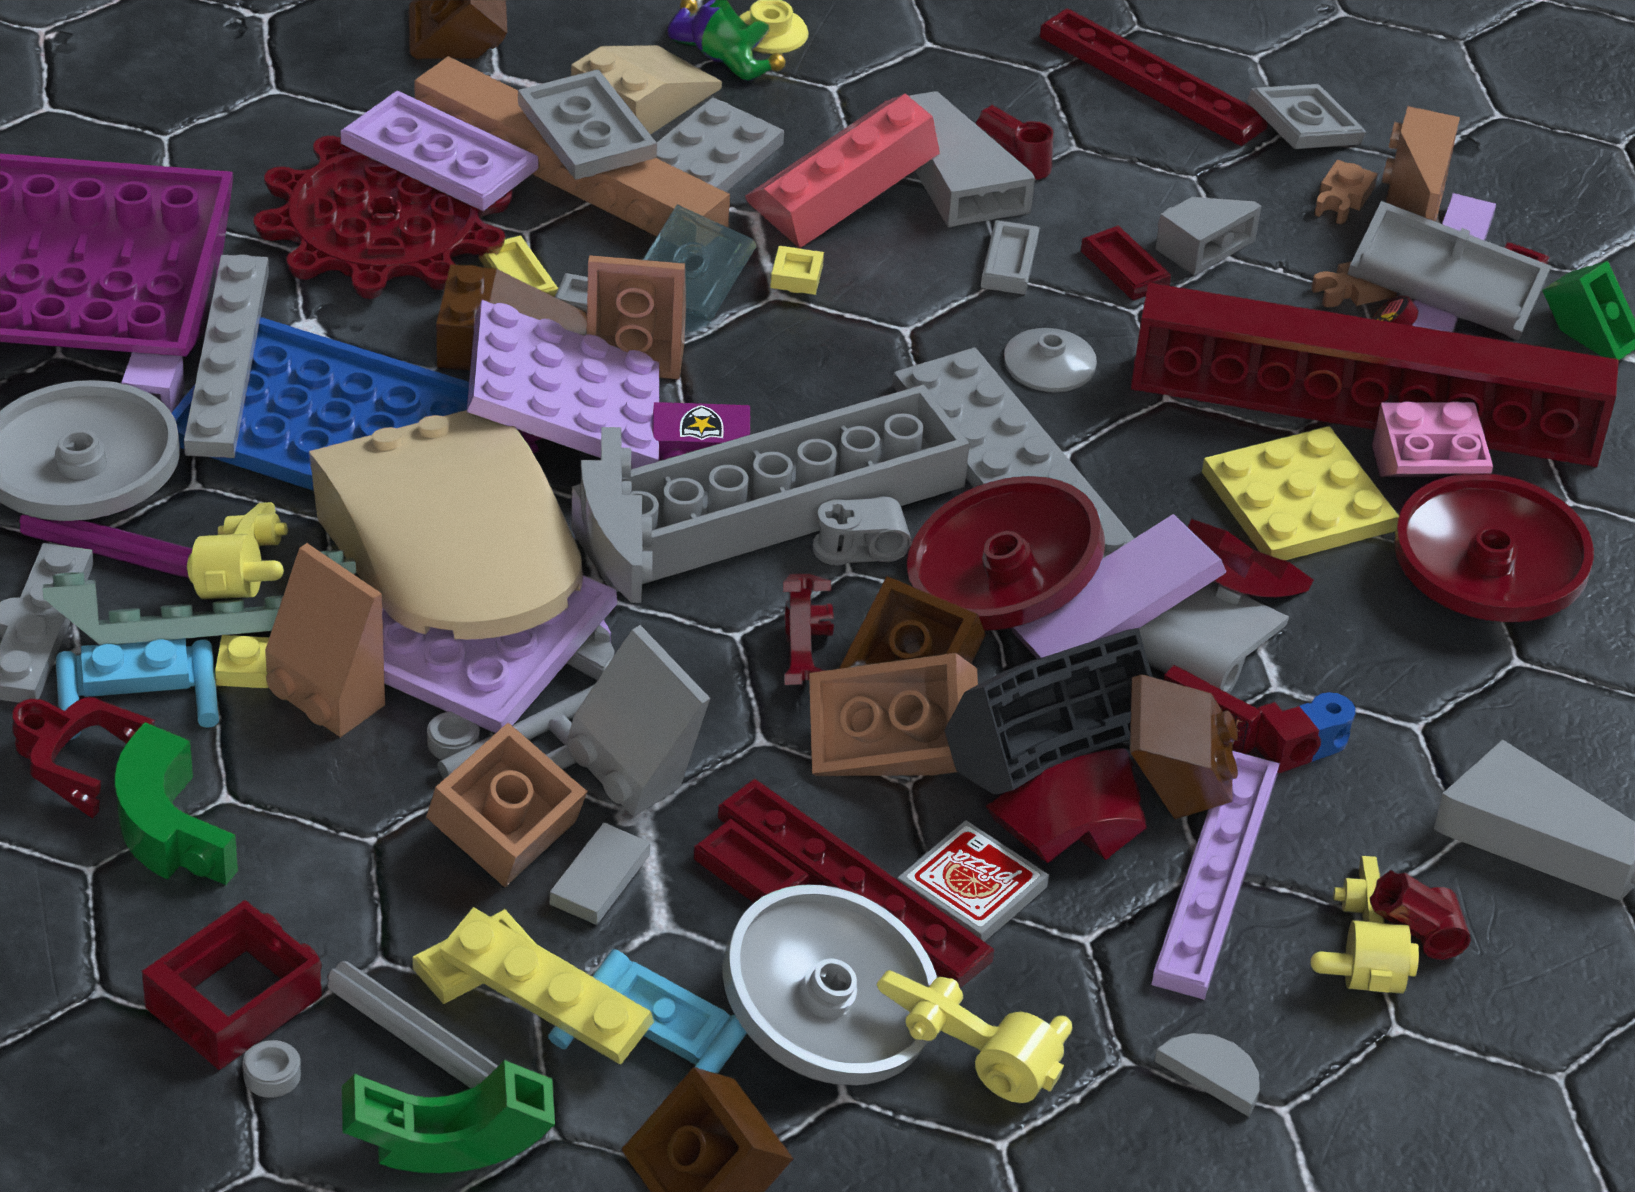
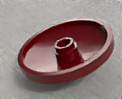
(1493, 547)
(1009, 549)

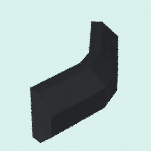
(1046, 712)

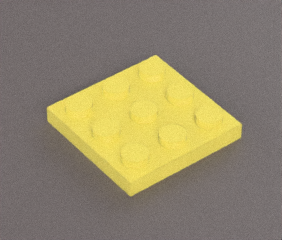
(1300, 494)

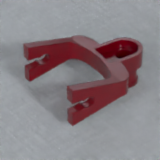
(803, 621)
(45, 729)

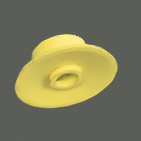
(786, 28)

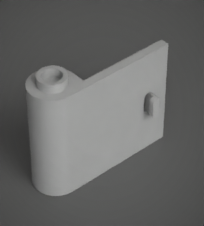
(1210, 634)

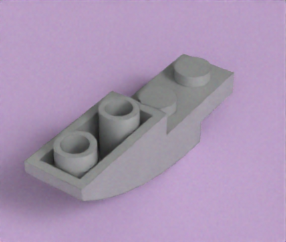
(615, 517)

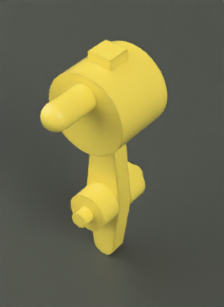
(231, 561)
(1377, 952)
(1012, 1058)

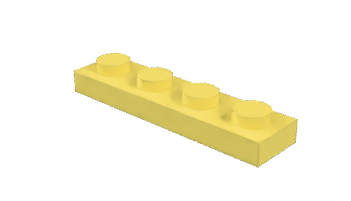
(547, 985)

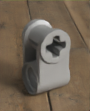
(864, 529)

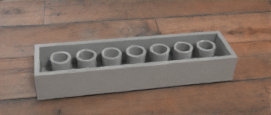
(775, 480)

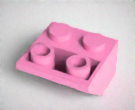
(1430, 440)

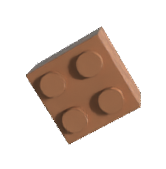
(506, 804)

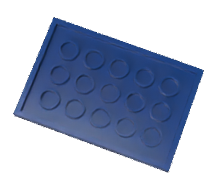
(323, 393)

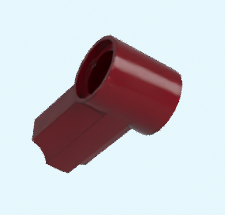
(1027, 141)
(1429, 912)

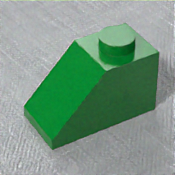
(1593, 310)

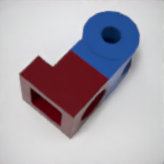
(1305, 731)

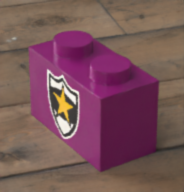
(696, 426)

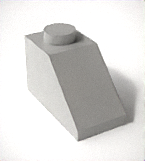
(1206, 231)

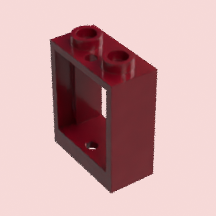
(214, 1035)

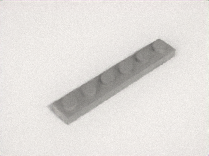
(226, 357)

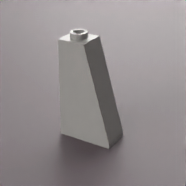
(973, 173)
(1540, 821)

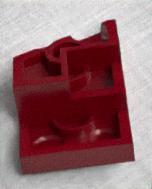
(1249, 569)
(1075, 800)

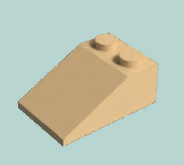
(650, 81)

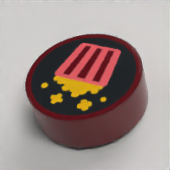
(1398, 310)

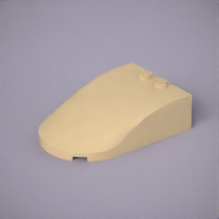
(450, 525)

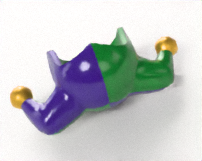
(723, 37)

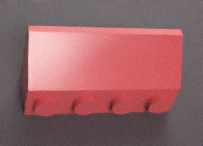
(847, 170)

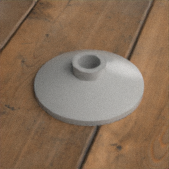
(1050, 360)

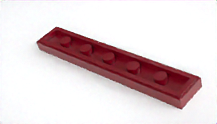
(1154, 76)
(833, 863)

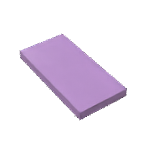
(439, 150)
(1128, 589)

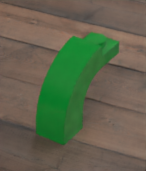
(159, 835)
(452, 1131)

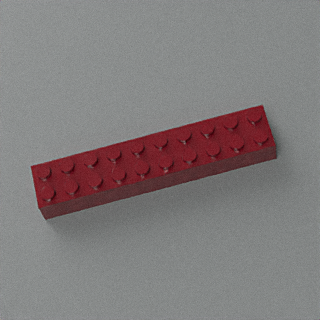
(1348, 365)

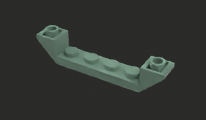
(79, 604)

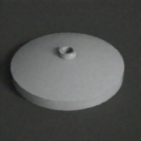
(84, 450)
(807, 981)

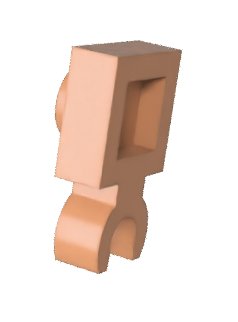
(1345, 188)
(1343, 286)

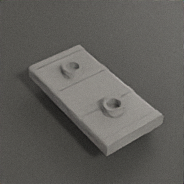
(1449, 270)

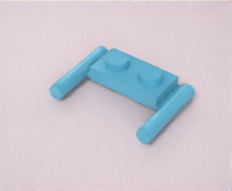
(138, 669)
(681, 1019)

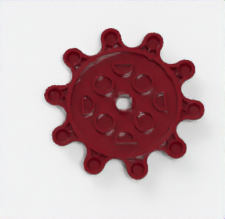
(335, 224)

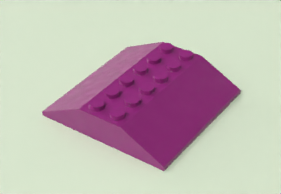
(109, 253)

